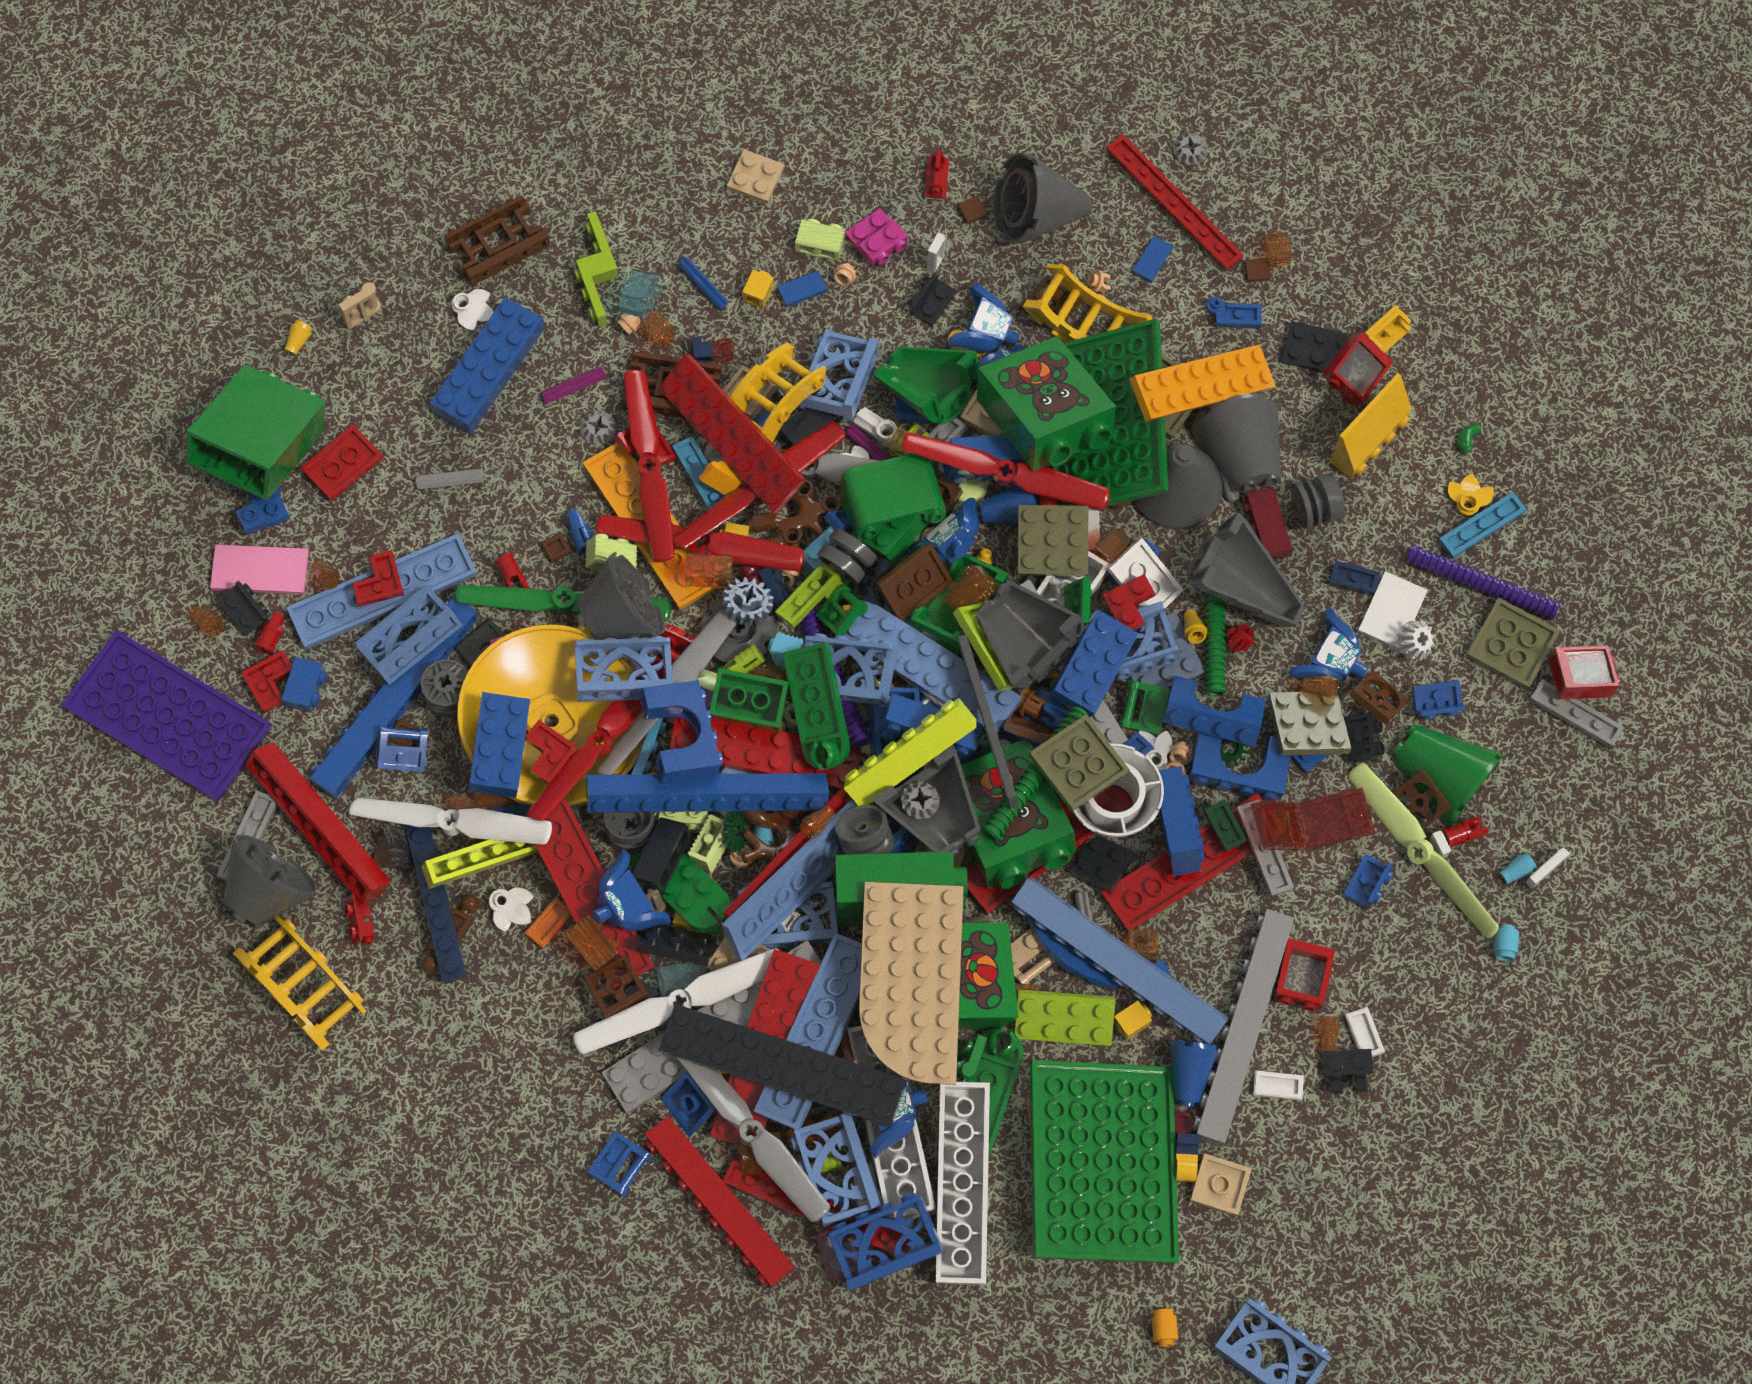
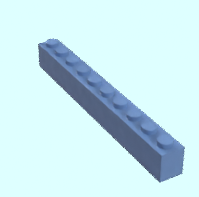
(1120, 960)

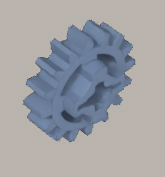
(737, 595)

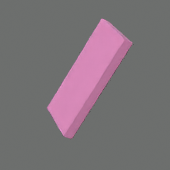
(261, 568)

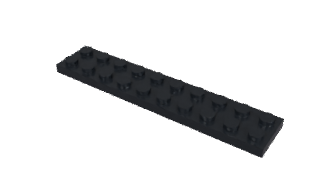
(783, 1065)

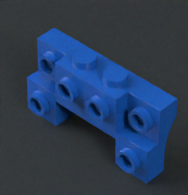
(262, 512)

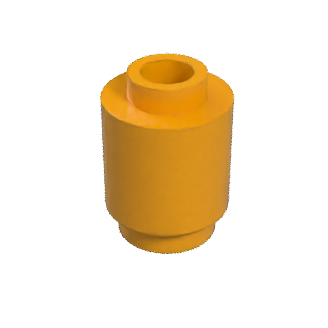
(1164, 1327)

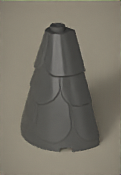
(1244, 574)

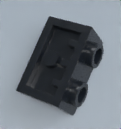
(931, 300)
(866, 588)
(243, 608)
(1364, 738)

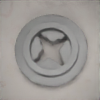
(1184, 154)
(605, 434)
(914, 808)

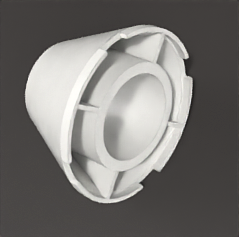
(1145, 789)

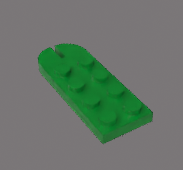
(817, 705)
(693, 894)
(1001, 1072)

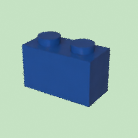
(304, 684)

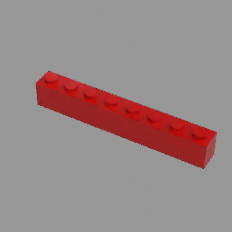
(317, 823)
(719, 1202)

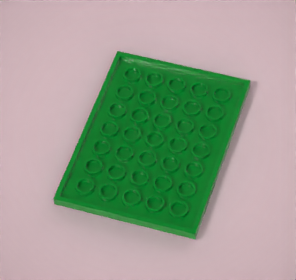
(1136, 457)
(1103, 1162)

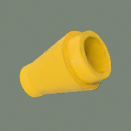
(297, 336)
(1194, 629)

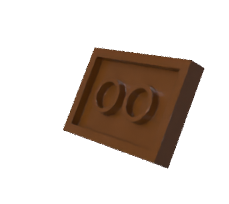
(914, 582)

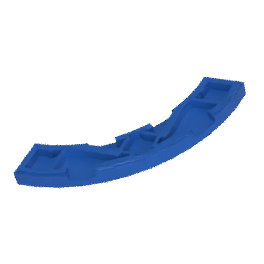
(1068, 959)

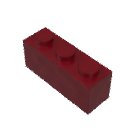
(1268, 522)

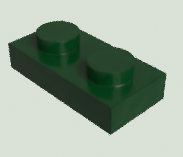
(1225, 826)

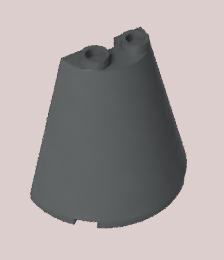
(1242, 440)
(1028, 632)
(955, 819)

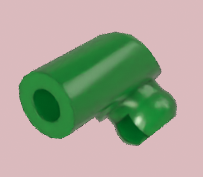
(1465, 438)

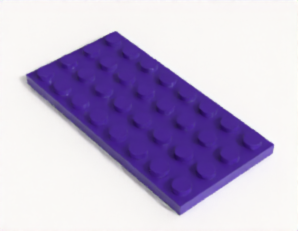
(167, 715)

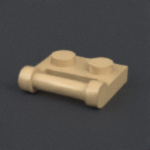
(353, 306)
(1023, 951)

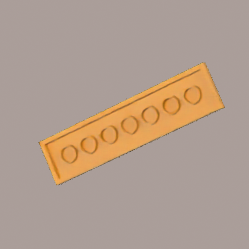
(1201, 382)
(619, 484)

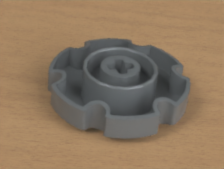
(756, 634)

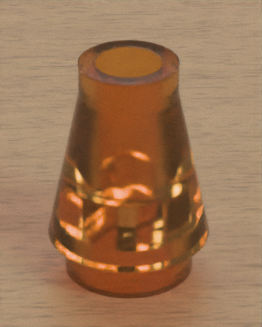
(326, 575)
(208, 622)
(1322, 685)
(816, 823)
(1328, 1032)

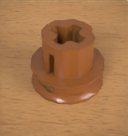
(1030, 704)

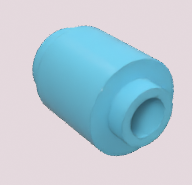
(1506, 943)

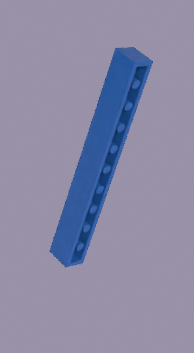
(384, 709)
(708, 793)

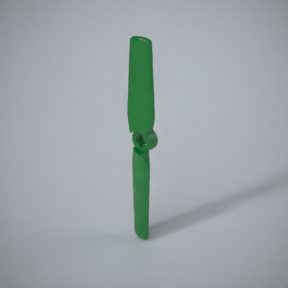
(533, 599)

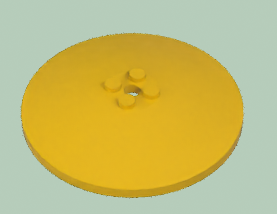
(540, 667)

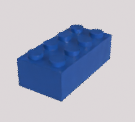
(994, 445)
(1093, 663)
(903, 713)
(499, 745)
(1180, 823)

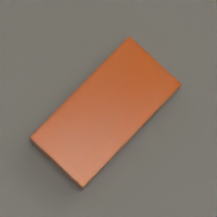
(548, 923)

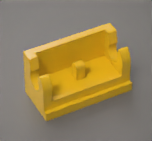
(1389, 329)

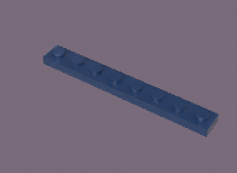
(437, 908)

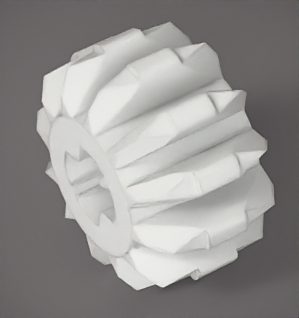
(1415, 639)

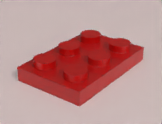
(342, 463)

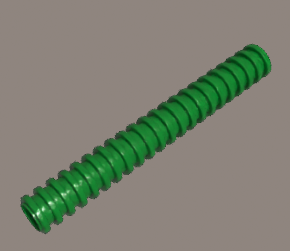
(1215, 646)
(1024, 788)

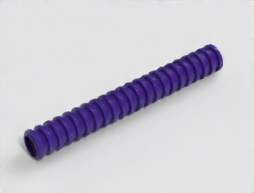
(1482, 582)
(855, 727)

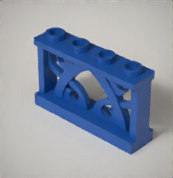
(919, 1249)

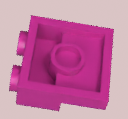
(877, 237)

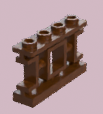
(505, 254)
(665, 363)

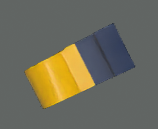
(1186, 1156)

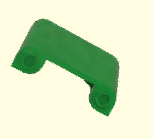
(890, 492)
(938, 619)

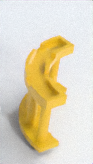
(1040, 310)
(759, 375)
(281, 991)

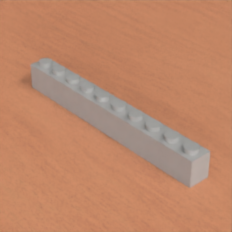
(1244, 1028)

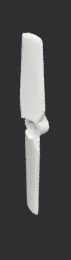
(470, 822)
(655, 1011)

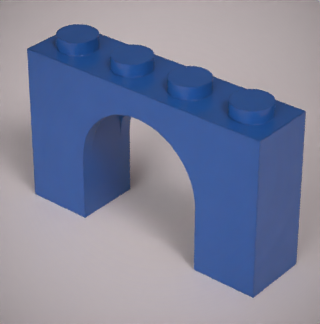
(686, 702)
(1187, 712)
(1209, 769)

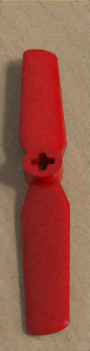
(800, 455)
(1042, 481)
(652, 488)
(740, 547)
(612, 724)

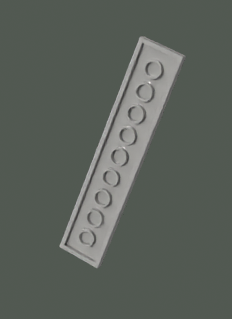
(651, 1072)

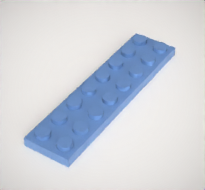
(337, 609)
(931, 665)
(784, 890)
(819, 1022)

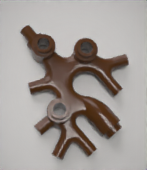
(807, 517)
(776, 820)

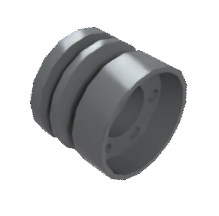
(1317, 501)
(439, 699)
(632, 839)

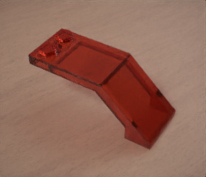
(1313, 822)

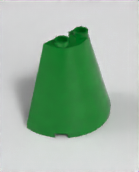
(931, 380)
(1451, 763)

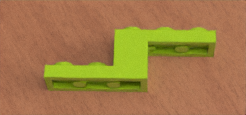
(596, 269)
(810, 593)

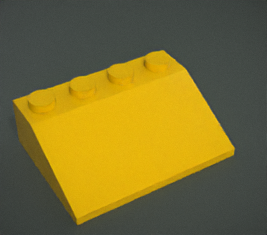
(1372, 429)

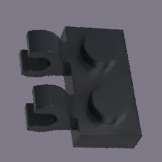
(1348, 1063)

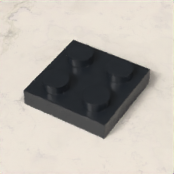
(1102, 863)

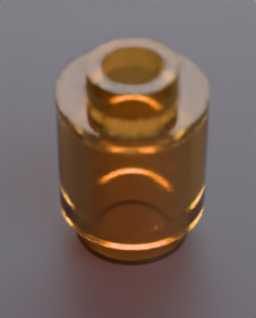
(769, 670)

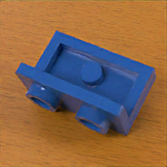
(1437, 699)
(1367, 881)

